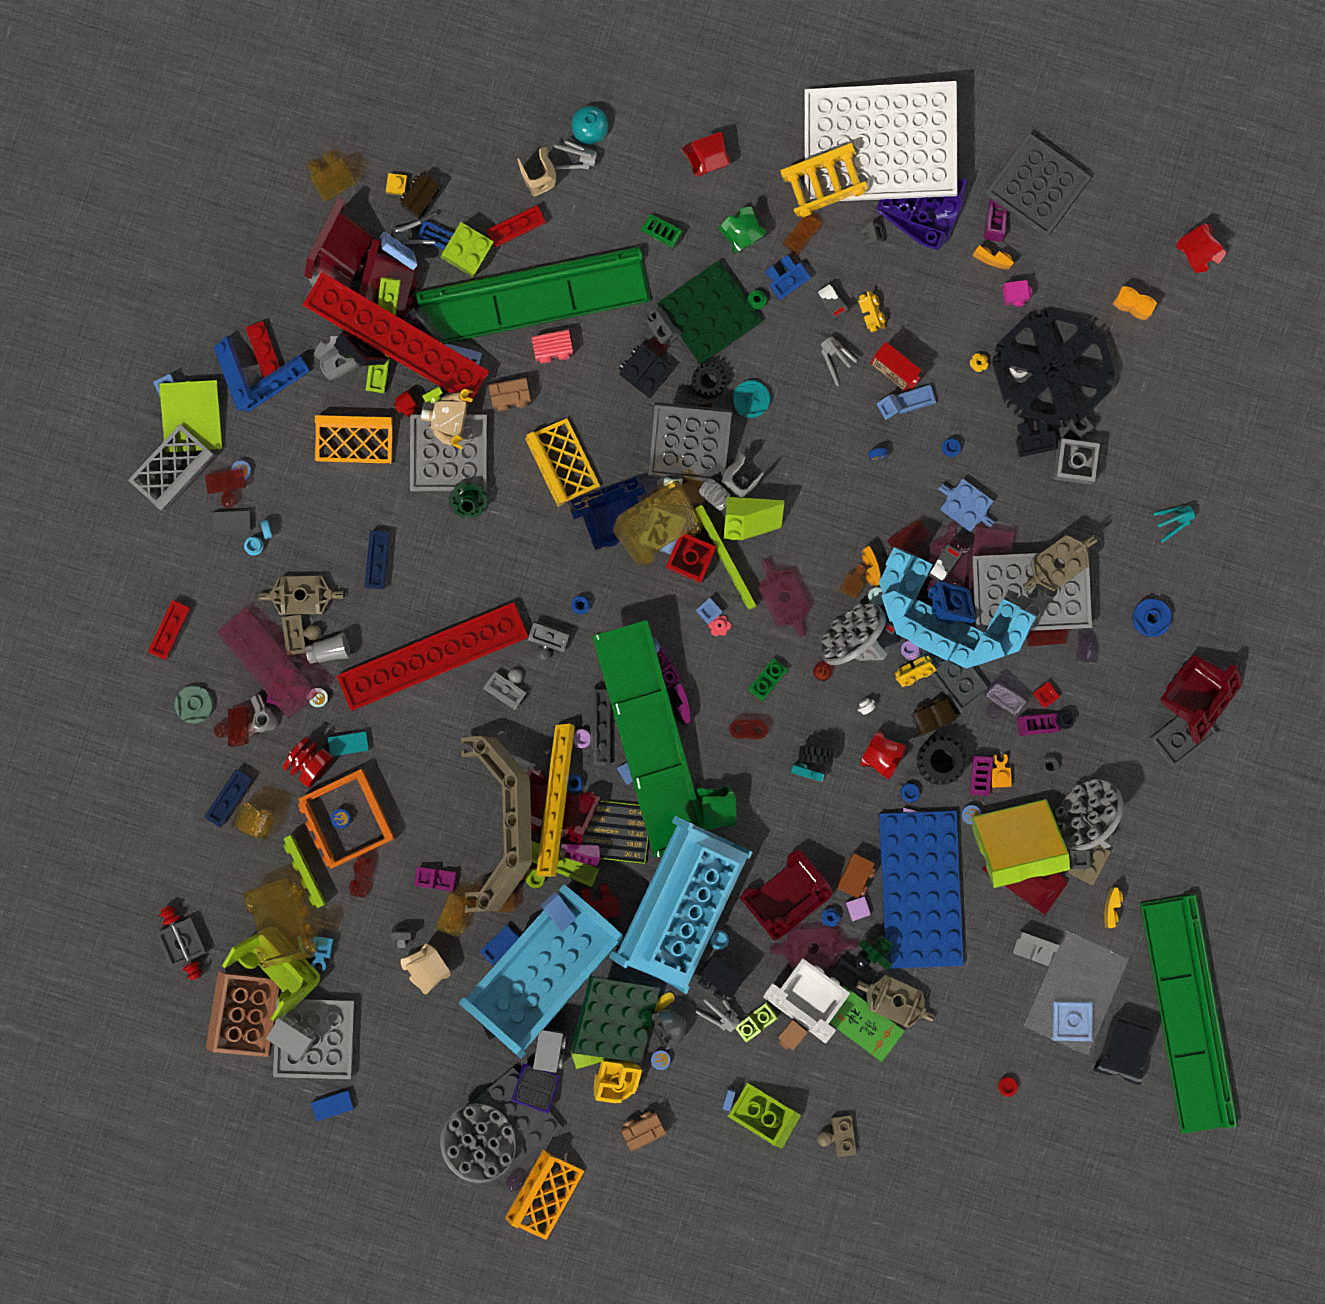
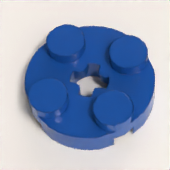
(1162, 618)

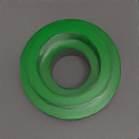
(761, 295)

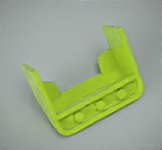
(293, 978)

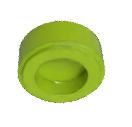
(532, 879)

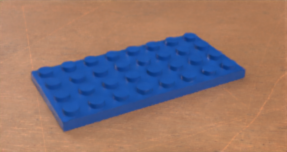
(921, 888)

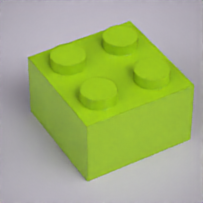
(466, 249)

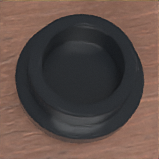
(1065, 719)

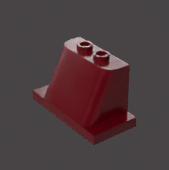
(339, 248)
(382, 265)
(1201, 694)
(1038, 891)

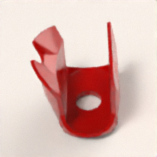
(707, 154)
(1201, 248)
(883, 755)

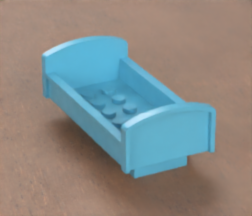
(682, 905)
(541, 973)

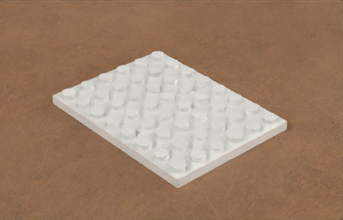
(899, 134)

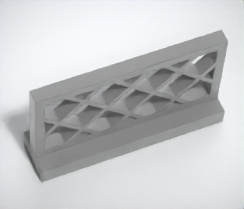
(183, 480)

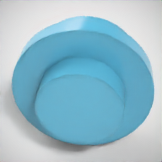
(253, 545)
(719, 939)

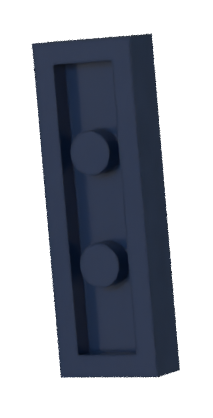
(377, 560)
(228, 798)

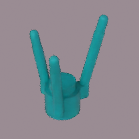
(1182, 515)

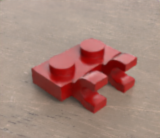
(607, 906)

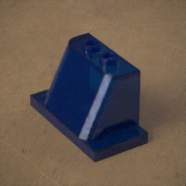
(603, 507)

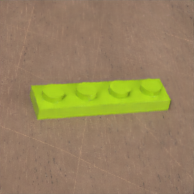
(575, 870)
(307, 880)

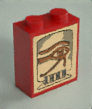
(896, 367)

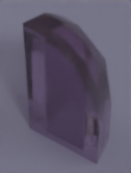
(1086, 648)

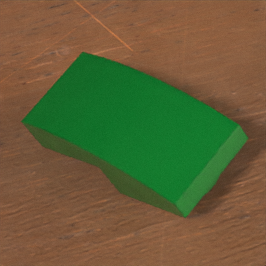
(767, 679)

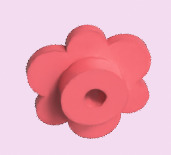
(725, 625)

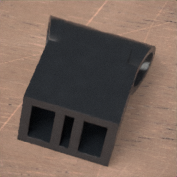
(1125, 1050)

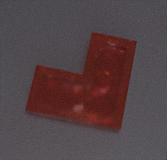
(909, 538)

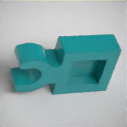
(802, 770)

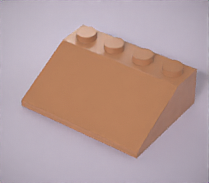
(242, 1014)

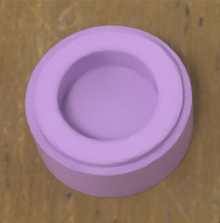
(910, 650)
(581, 738)

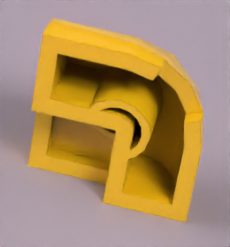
(616, 1080)

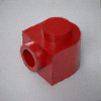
(405, 404)

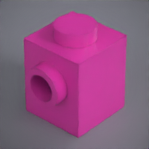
(1016, 293)

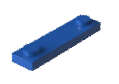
(233, 373)
(277, 381)

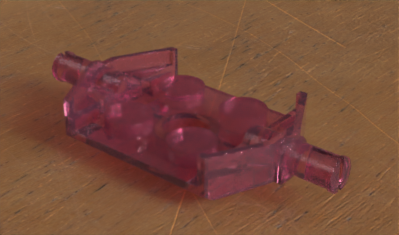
(958, 573)
(784, 613)
(828, 947)

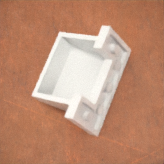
(809, 999)

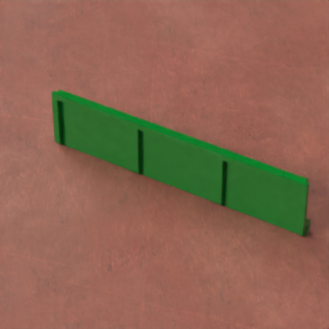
(537, 295)
(647, 731)
(1188, 1014)

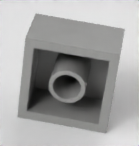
(1076, 461)
(291, 1036)
(548, 1050)

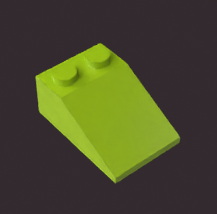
(751, 517)
(764, 1116)

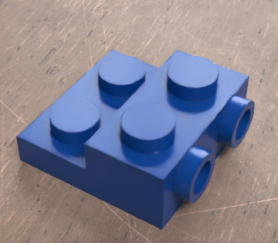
(951, 603)

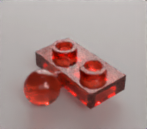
(224, 483)
(237, 727)

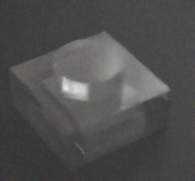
(252, 374)

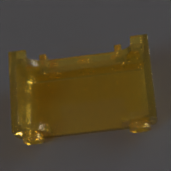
(657, 523)

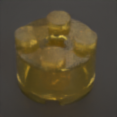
(253, 822)

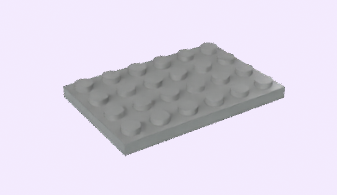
(1004, 578)

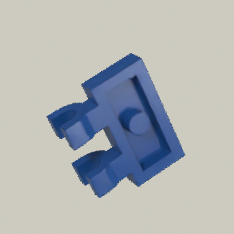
(788, 282)

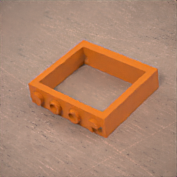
(313, 824)

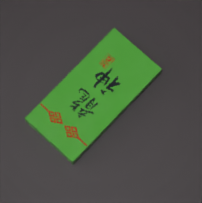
(865, 1027)

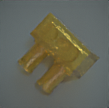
(332, 178)
(454, 915)

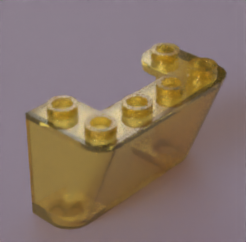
(280, 923)

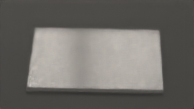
(1076, 992)

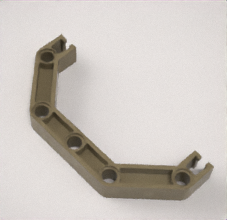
(515, 823)

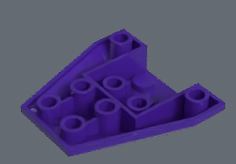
(926, 218)

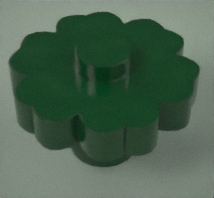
(468, 499)
(878, 951)

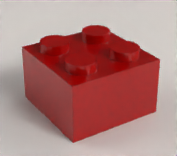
(690, 558)

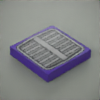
(535, 1088)

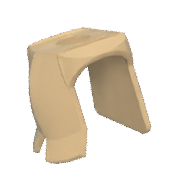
(547, 179)
(425, 968)

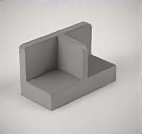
(1034, 948)

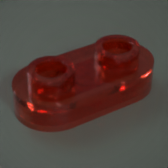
(748, 729)

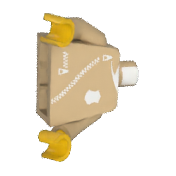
(449, 417)

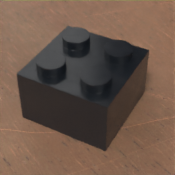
(719, 979)

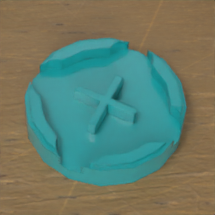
(751, 399)

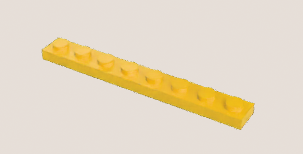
(555, 800)

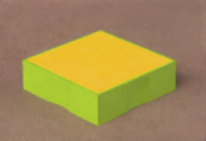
(1020, 843)

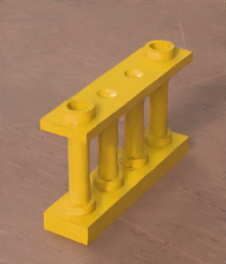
(810, 168)

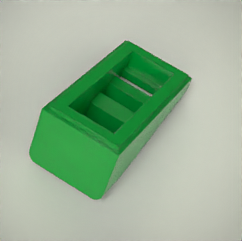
(670, 243)

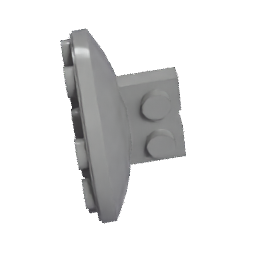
(855, 636)
(1090, 815)
(478, 1143)

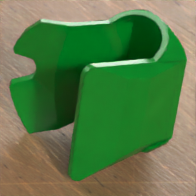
(742, 229)
(717, 807)

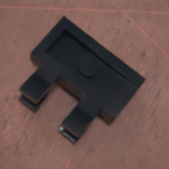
(1037, 443)

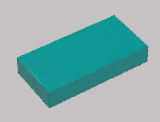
(348, 744)

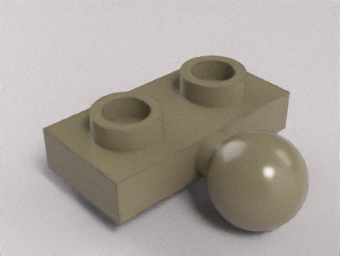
(295, 635)
(842, 1136)

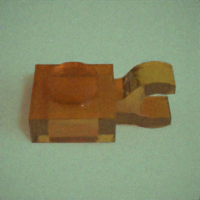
(852, 585)

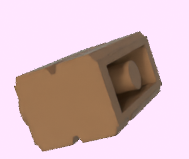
(510, 394)
(643, 1130)

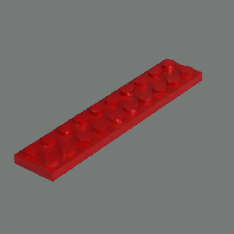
(394, 336)
(432, 656)

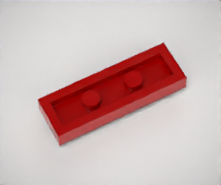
(516, 226)
(263, 348)
(169, 630)

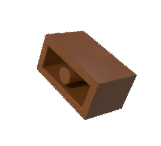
(855, 876)

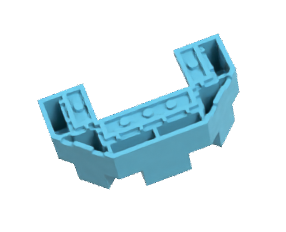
(955, 641)

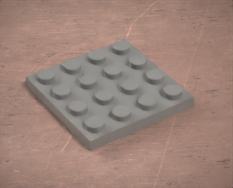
(441, 466)
(332, 1049)

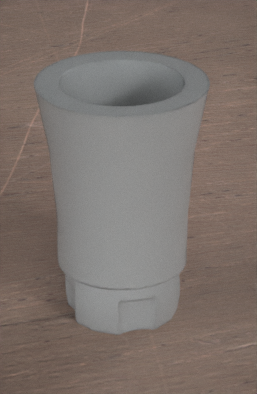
(328, 649)

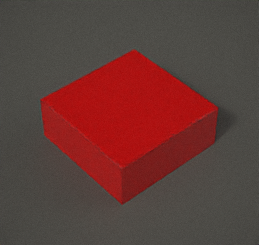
(1045, 695)

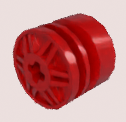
(307, 762)

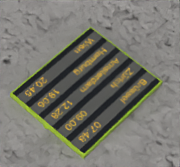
(618, 832)

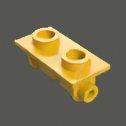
(875, 318)
(923, 668)

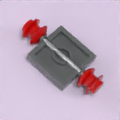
(181, 943)

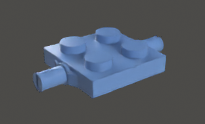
(966, 505)

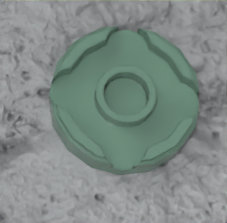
(193, 704)

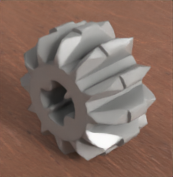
(714, 494)

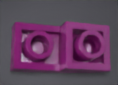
(668, 671)

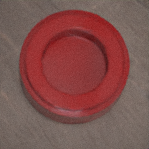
(1007, 1086)

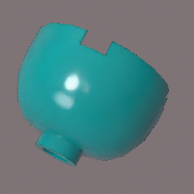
(589, 125)

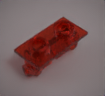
(1046, 637)
(358, 884)

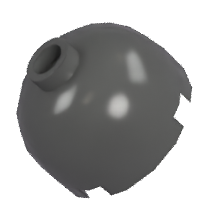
(669, 1027)

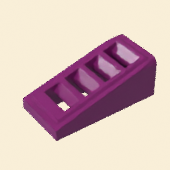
(995, 232)
(1025, 724)
(989, 760)
(581, 853)

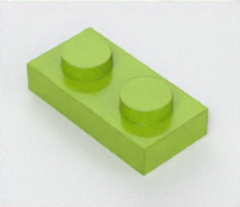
(433, 395)

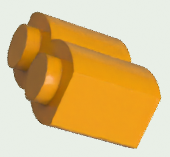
(1139, 305)

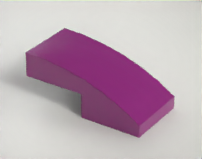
(684, 708)
(436, 879)

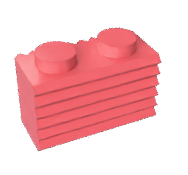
(552, 346)

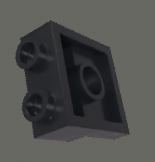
(363, 353)
(644, 370)

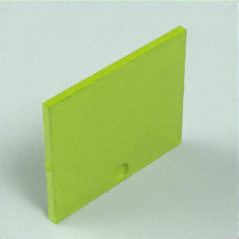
(196, 409)

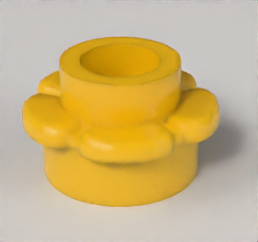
(974, 362)

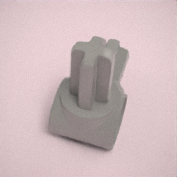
(260, 715)

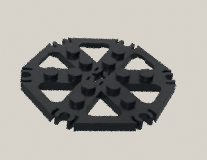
(1059, 384)

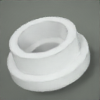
(866, 706)

